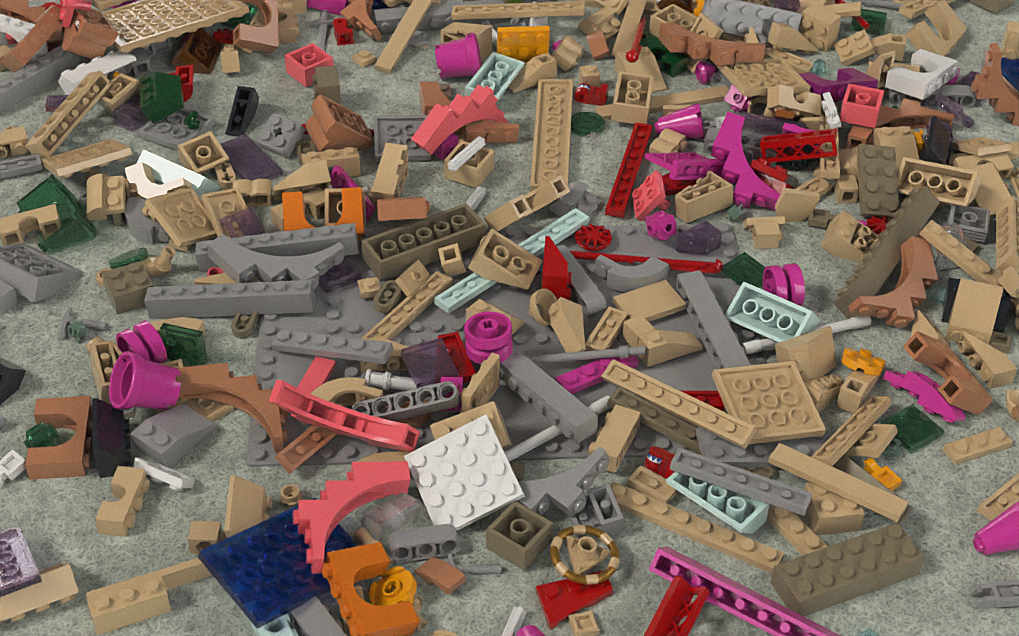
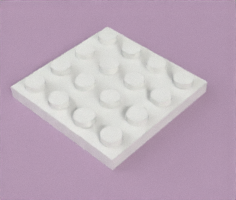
(464, 475)

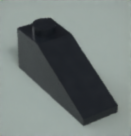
(242, 111)

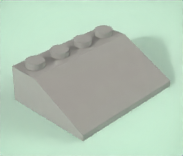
(34, 272)

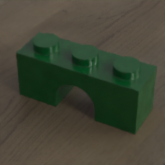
(671, 62)

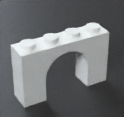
(18, 30)
(934, 73)

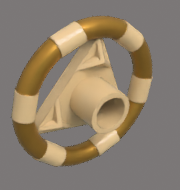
(584, 554)

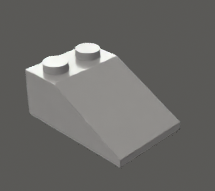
(171, 434)

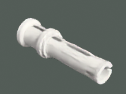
(388, 381)

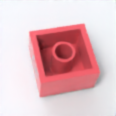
(302, 63)
(861, 105)

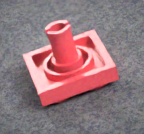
(68, 9)
(650, 195)

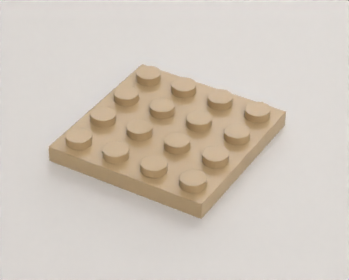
(757, 77)
(86, 157)
(770, 399)

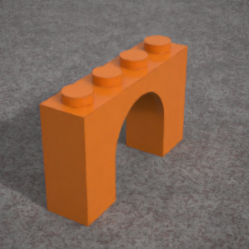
(352, 210)
(361, 563)

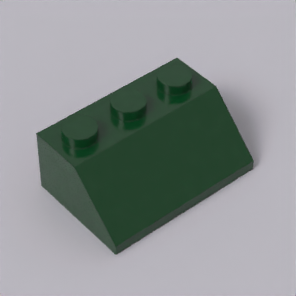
(160, 95)

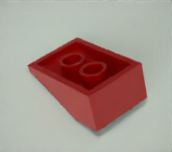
(555, 271)

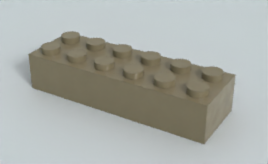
(399, 248)
(847, 570)

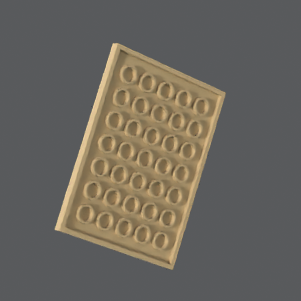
(156, 20)

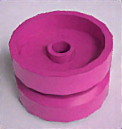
(785, 282)
(488, 334)
(143, 341)

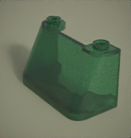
(75, 225)

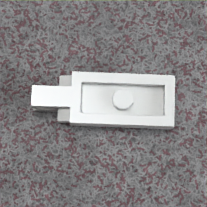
(830, 111)
(161, 473)

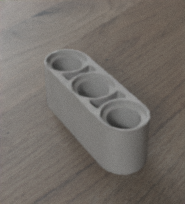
(423, 543)

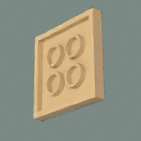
(182, 216)

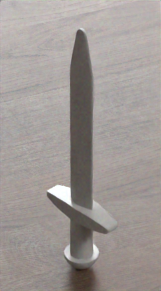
(322, 25)

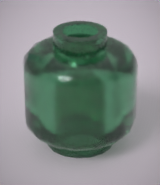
(41, 436)

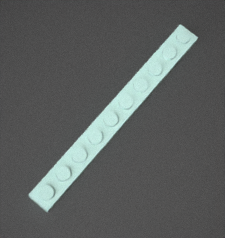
(475, 284)

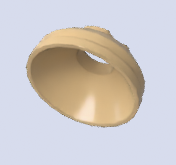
(543, 300)

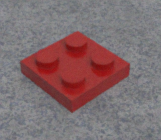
(765, 166)

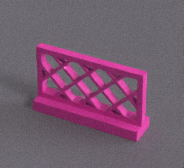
(686, 165)

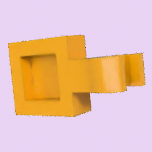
(919, 142)
(884, 474)

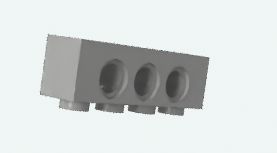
(750, 145)

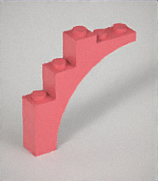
(461, 111)
(343, 420)
(362, 485)

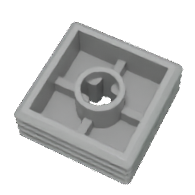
(280, 135)
(972, 221)

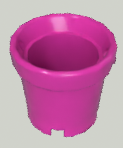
(458, 57)
(142, 383)

